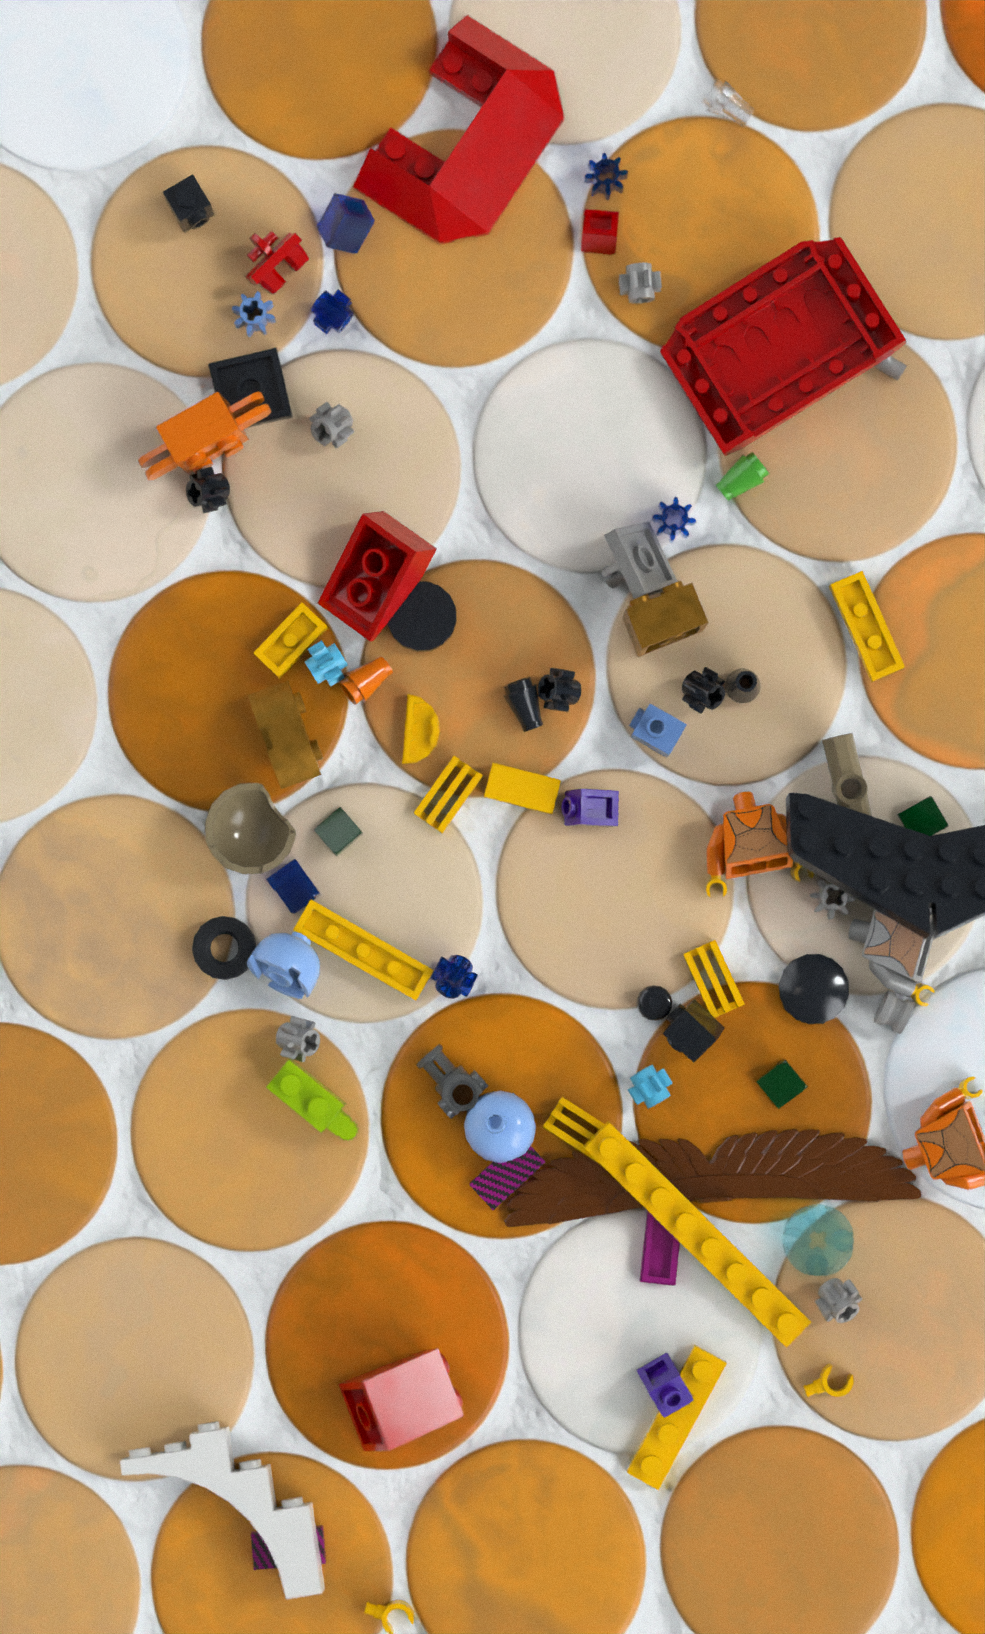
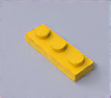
(866, 626)

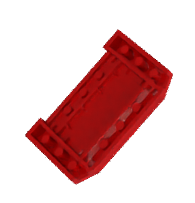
(780, 341)

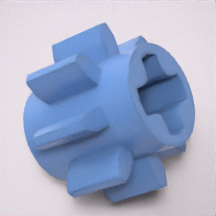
(248, 306)

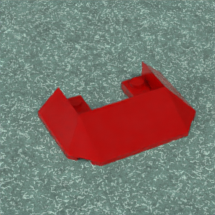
(494, 154)

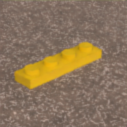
(363, 950)
(669, 1433)

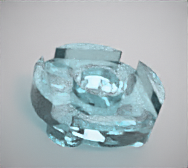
(817, 1260)

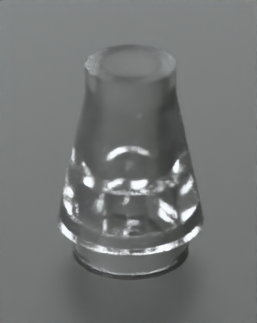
(727, 103)

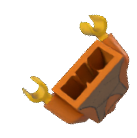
(749, 843)
(950, 1140)

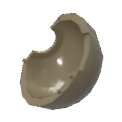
(248, 830)

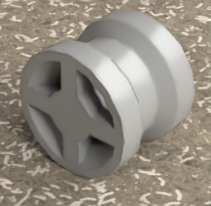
(894, 1012)

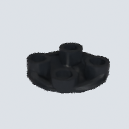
(813, 989)

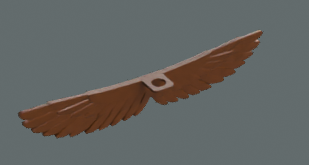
(741, 1168)

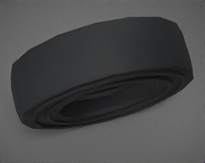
(202, 947)

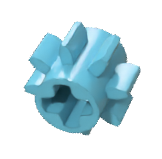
(326, 663)
(650, 1086)

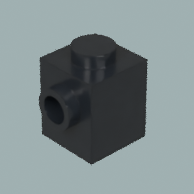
(189, 203)
(692, 1030)

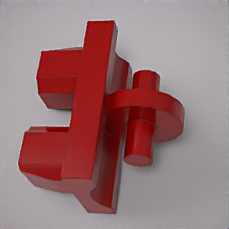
(287, 250)

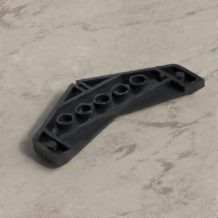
(890, 864)

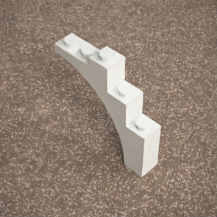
(210, 1463)

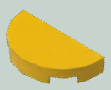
(420, 730)

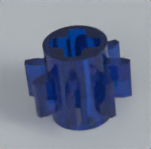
(604, 166)
(332, 311)
(673, 529)
(454, 976)

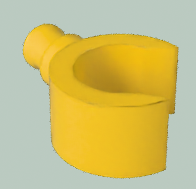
(820, 1385)
(381, 1612)

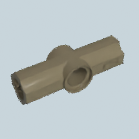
(845, 764)

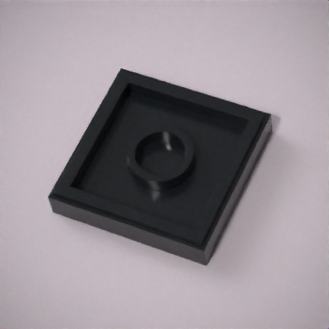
(253, 373)

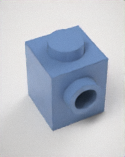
(656, 729)

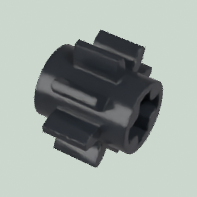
(207, 490)
(559, 689)
(703, 690)

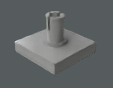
(638, 560)

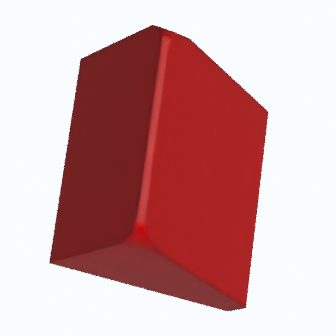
(599, 231)

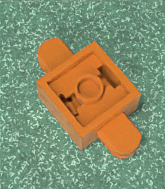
(203, 434)

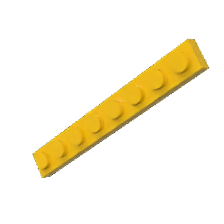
(697, 1234)

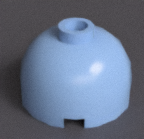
(287, 962)
(500, 1126)

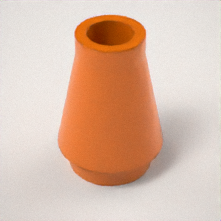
(364, 680)

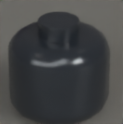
(654, 1003)

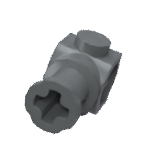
(447, 1082)

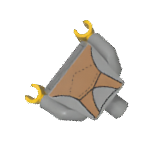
(894, 953)

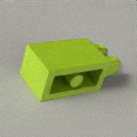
(312, 1100)

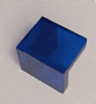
(345, 223)
(294, 886)

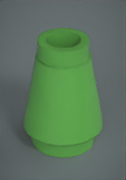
(742, 476)

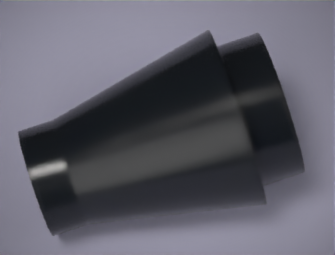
(739, 693)
(524, 702)

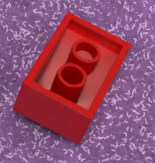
(375, 573)

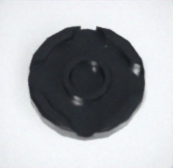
(424, 618)

